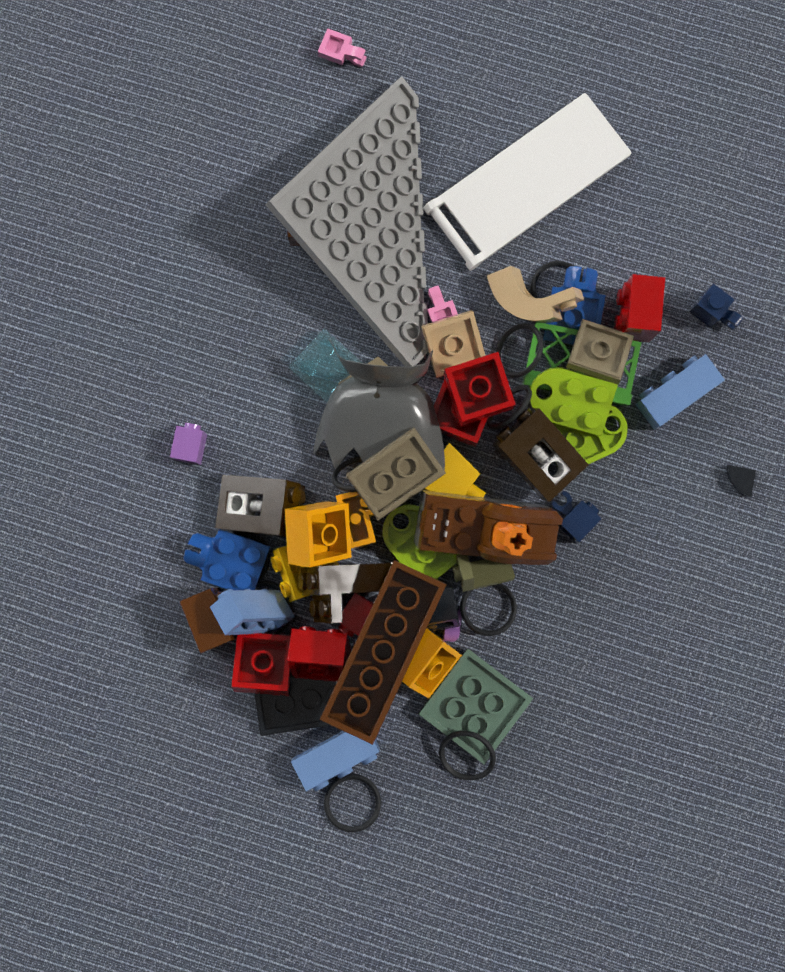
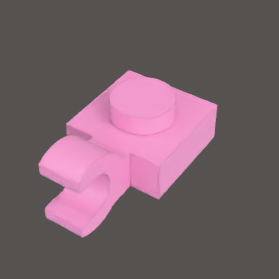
(338, 47)
(441, 309)

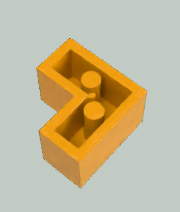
(359, 516)

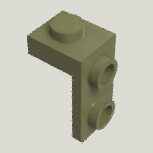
(480, 573)

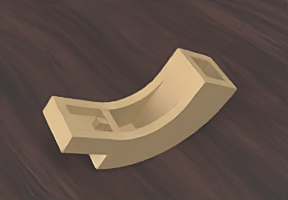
(513, 296)

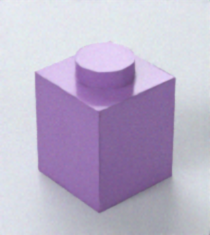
(188, 444)

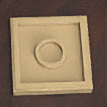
(453, 341)

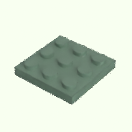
(477, 701)

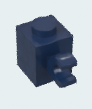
(714, 306)
(577, 519)

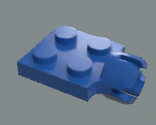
(588, 309)
(228, 560)

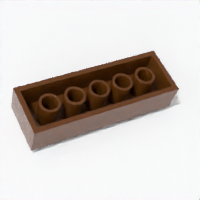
(383, 652)

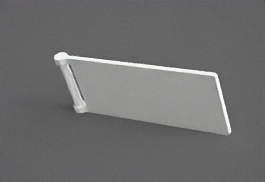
(530, 179)

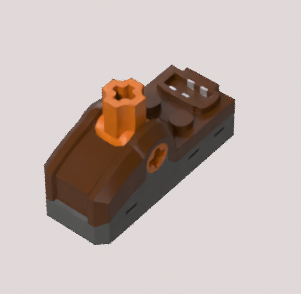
(487, 528)

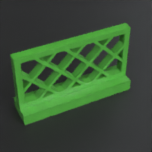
(622, 395)

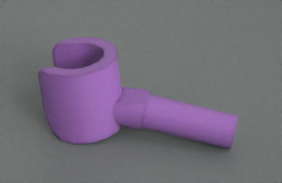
(452, 634)

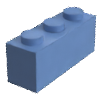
(679, 390)
(251, 611)
(332, 758)

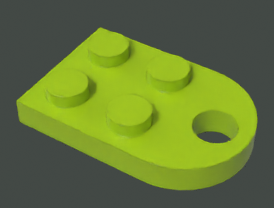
(575, 399)
(596, 447)
(402, 545)

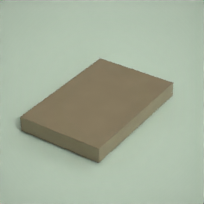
(395, 473)

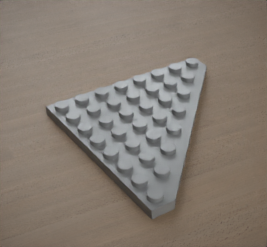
(361, 218)

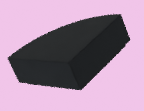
(741, 479)

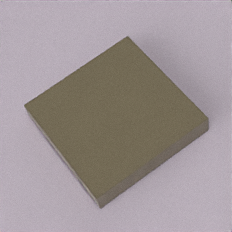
(600, 351)

